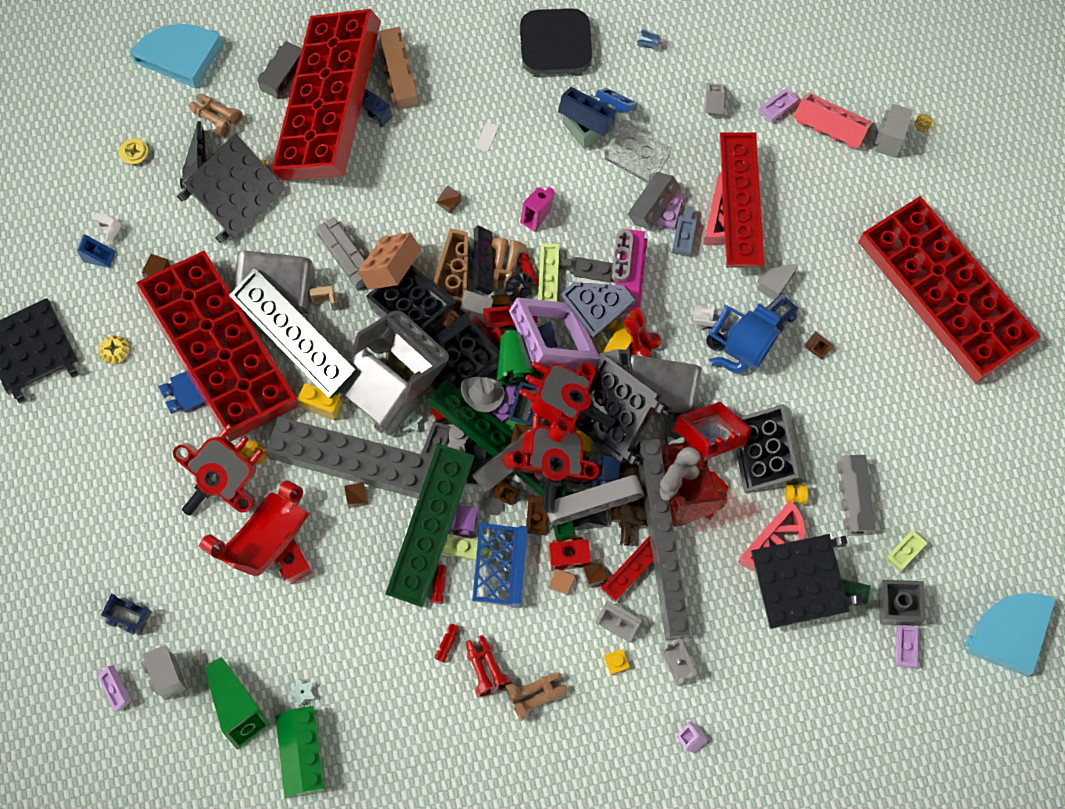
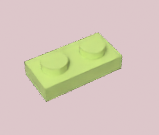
(906, 551)

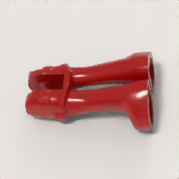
(641, 339)
(484, 684)

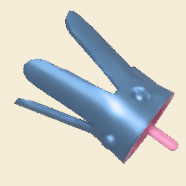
(649, 39)

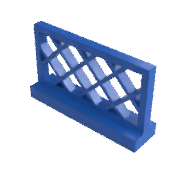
(517, 565)

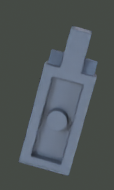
(684, 233)

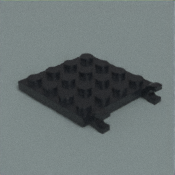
(232, 187)
(33, 348)
(626, 400)
(801, 581)

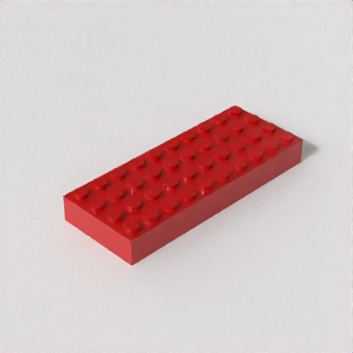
(326, 95)
(948, 289)
(216, 345)

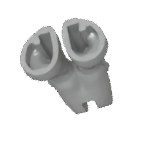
(682, 467)

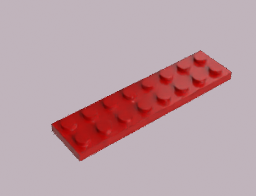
(741, 200)

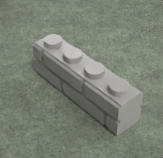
(342, 249)

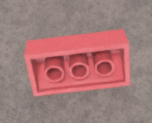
(832, 120)

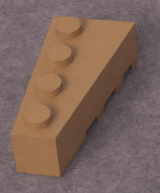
(398, 68)
(453, 266)

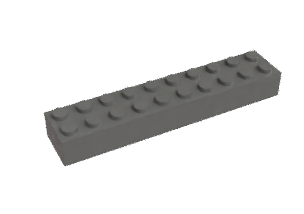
(348, 457)

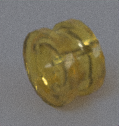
(920, 126)

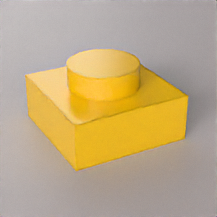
(616, 662)

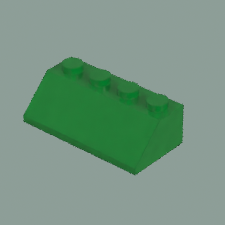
(300, 752)

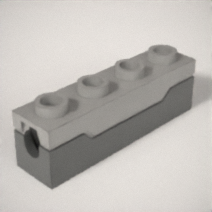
(856, 495)

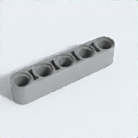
(596, 500)

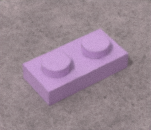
(779, 105)
(670, 214)
(906, 646)
(114, 688)

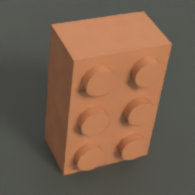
(389, 260)

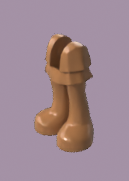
(222, 125)
(500, 246)
(550, 694)

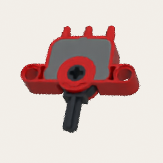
(564, 397)
(225, 460)
(551, 460)

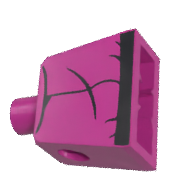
(537, 207)

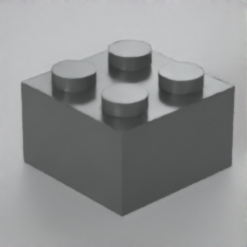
(901, 602)

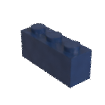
(587, 111)

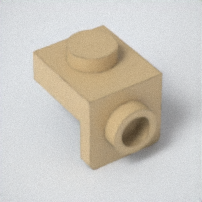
(324, 294)

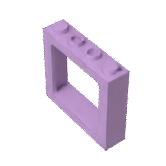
(522, 314)

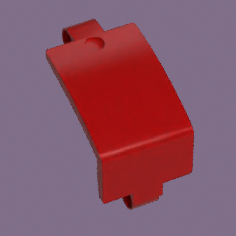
(264, 534)

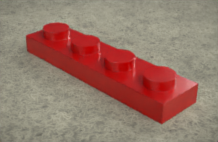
(629, 571)

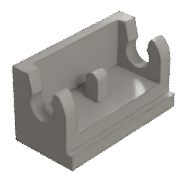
(618, 621)
(679, 662)

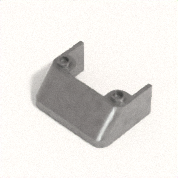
(407, 343)

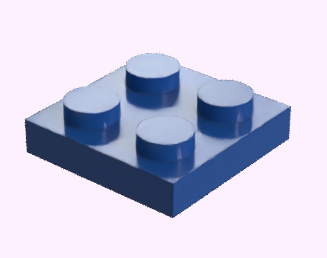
(621, 103)

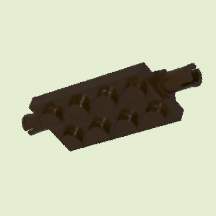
(631, 513)

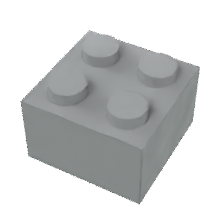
(893, 130)
(164, 672)

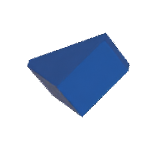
(94, 252)

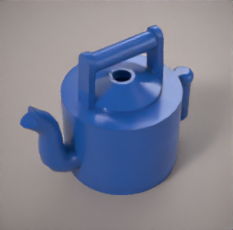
(747, 338)

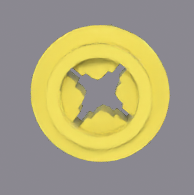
(129, 146)
(119, 354)

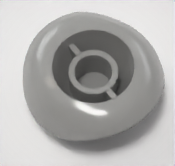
(482, 393)

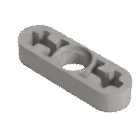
(619, 249)

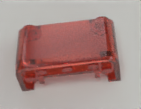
(696, 496)

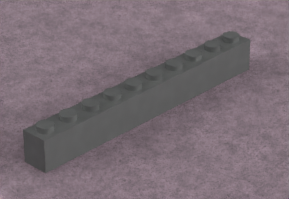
(662, 542)

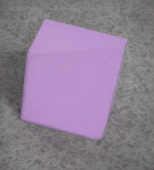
(692, 737)

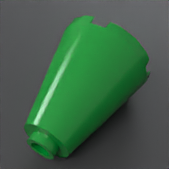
(513, 360)

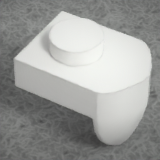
(107, 223)

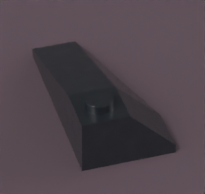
(196, 154)

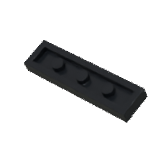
(483, 260)

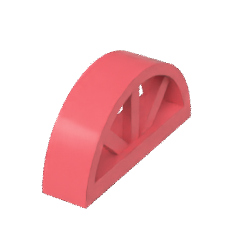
(710, 237)
(775, 527)

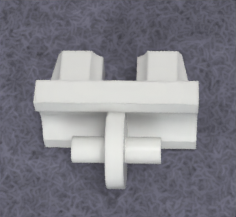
(707, 317)

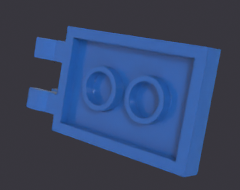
(184, 391)

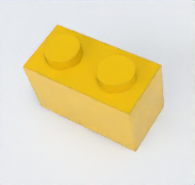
(316, 401)

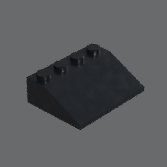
(417, 298)
(469, 349)
(771, 451)

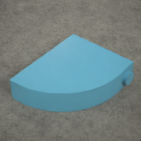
(178, 52)
(1012, 632)

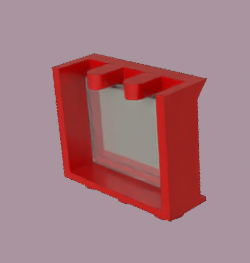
(712, 430)

